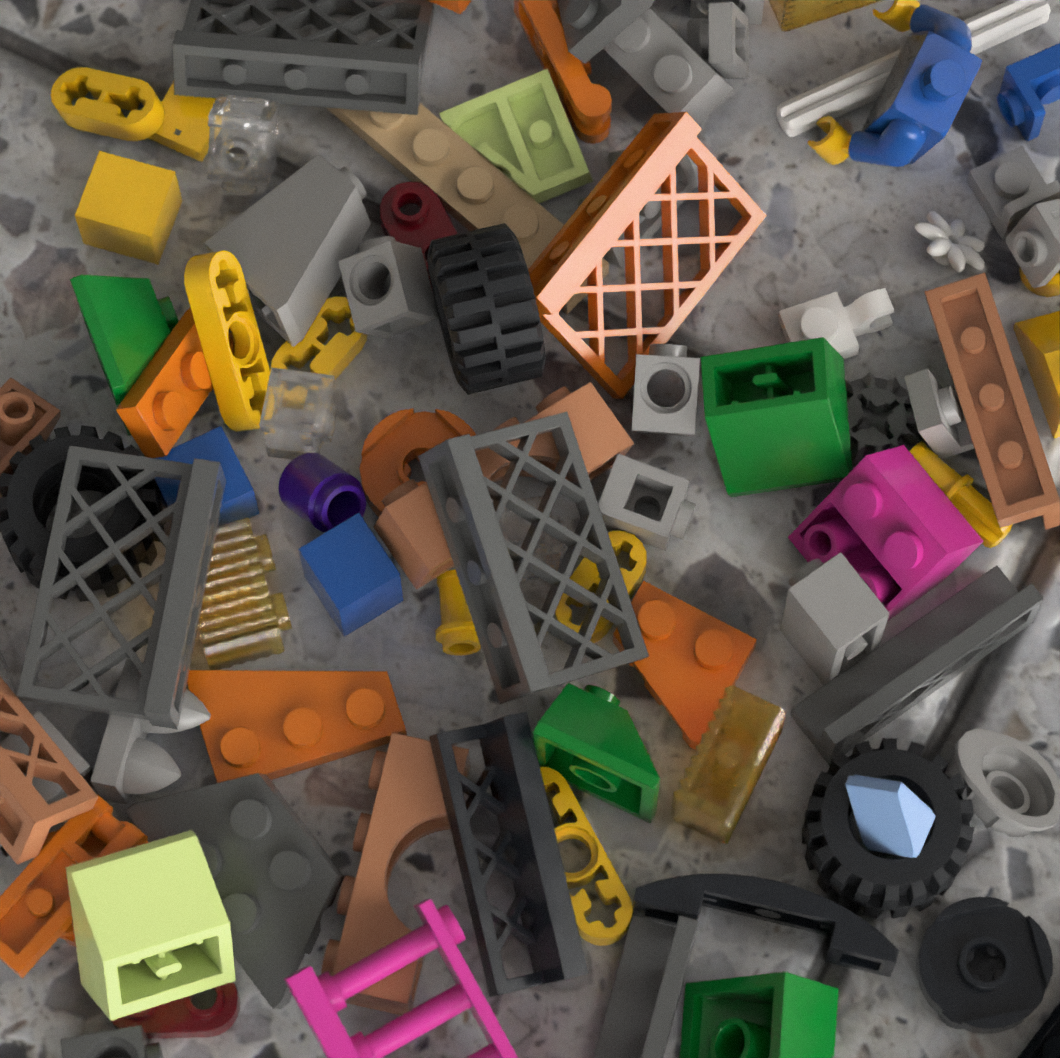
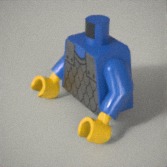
(917, 96)

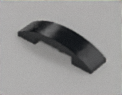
(852, 938)

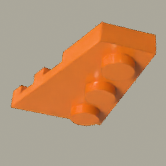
(292, 718)

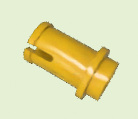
(457, 628)

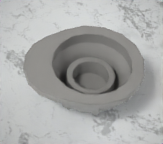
(1008, 783)

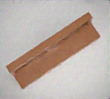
(993, 402)
(23, 811)

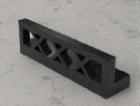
(530, 850)

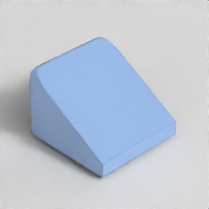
(889, 815)

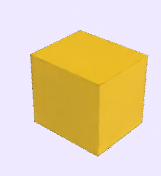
(128, 207)

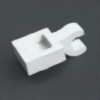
(836, 323)

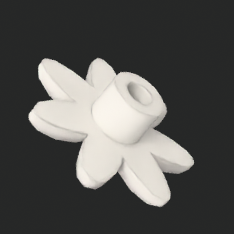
(949, 244)

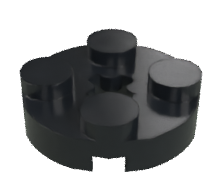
(1004, 934)

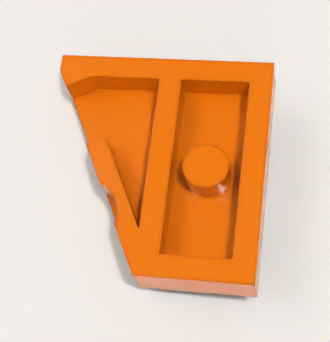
(688, 658)

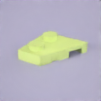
(524, 136)

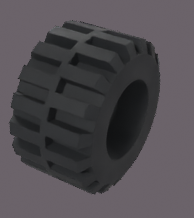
(486, 308)
(34, 492)
(875, 880)

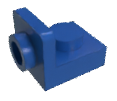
(1027, 87)

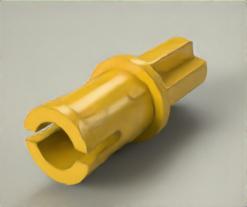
(965, 498)

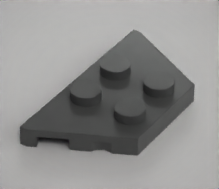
(264, 867)

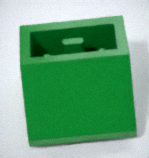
(778, 416)

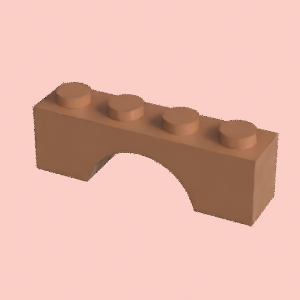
(410, 520)
(404, 810)

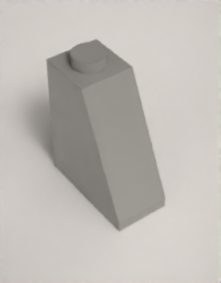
(294, 244)

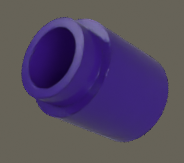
(320, 491)

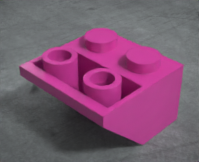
(889, 528)

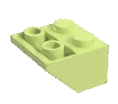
(149, 925)

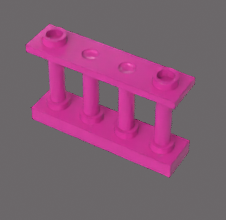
(325, 994)

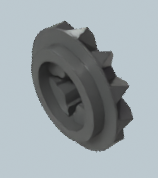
(879, 396)

